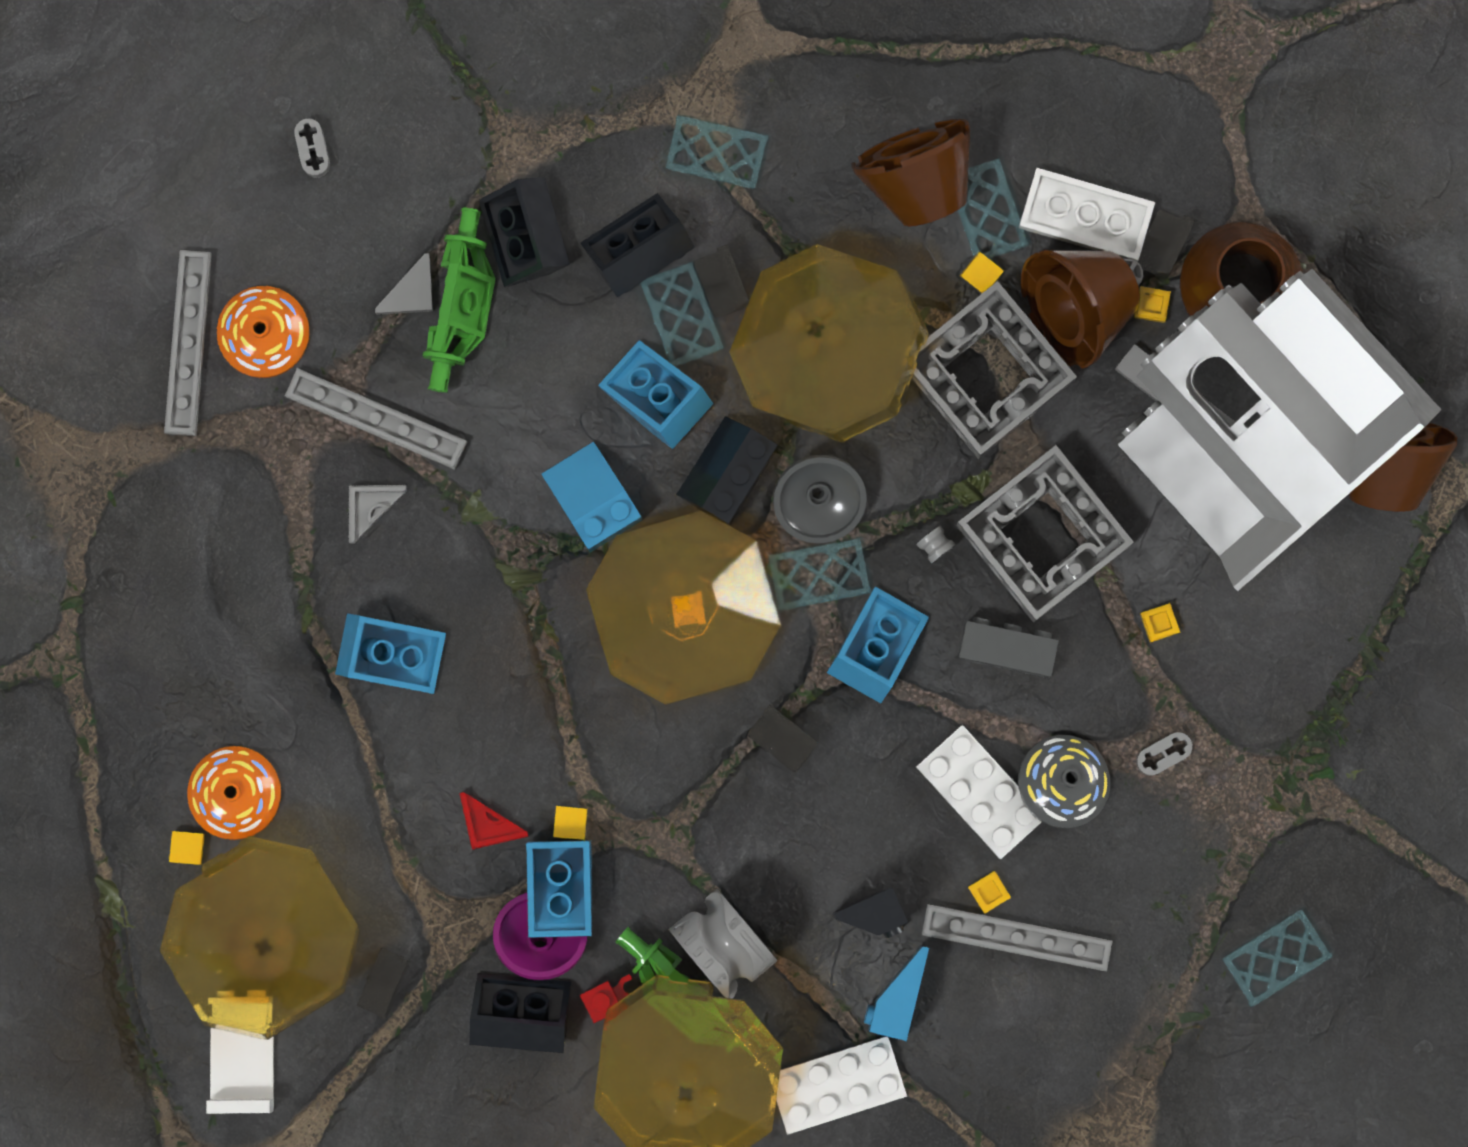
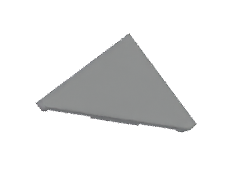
(412, 292)
(368, 505)

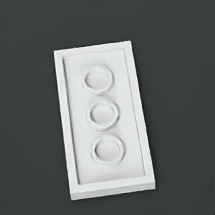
(1086, 214)
(979, 791)
(838, 1085)

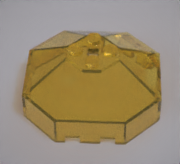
(859, 363)
(694, 650)
(252, 896)
(686, 1037)

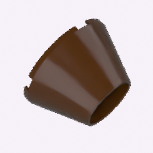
(920, 172)
(1201, 267)
(1079, 300)
(1409, 473)

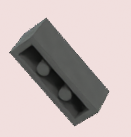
(1008, 648)

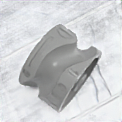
(722, 944)

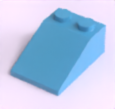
(656, 394)
(592, 497)
(878, 645)
(390, 653)
(559, 888)
(897, 1001)

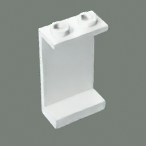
(240, 1074)

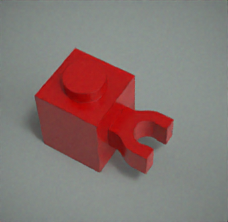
(604, 997)

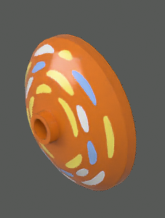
(278, 346)
(256, 795)

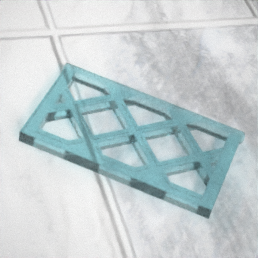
(727, 175)
(1012, 219)
(696, 293)
(830, 550)
(1301, 968)

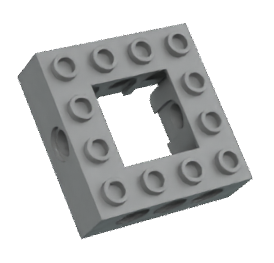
(1001, 314)
(1059, 478)

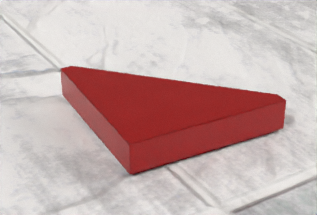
(487, 826)

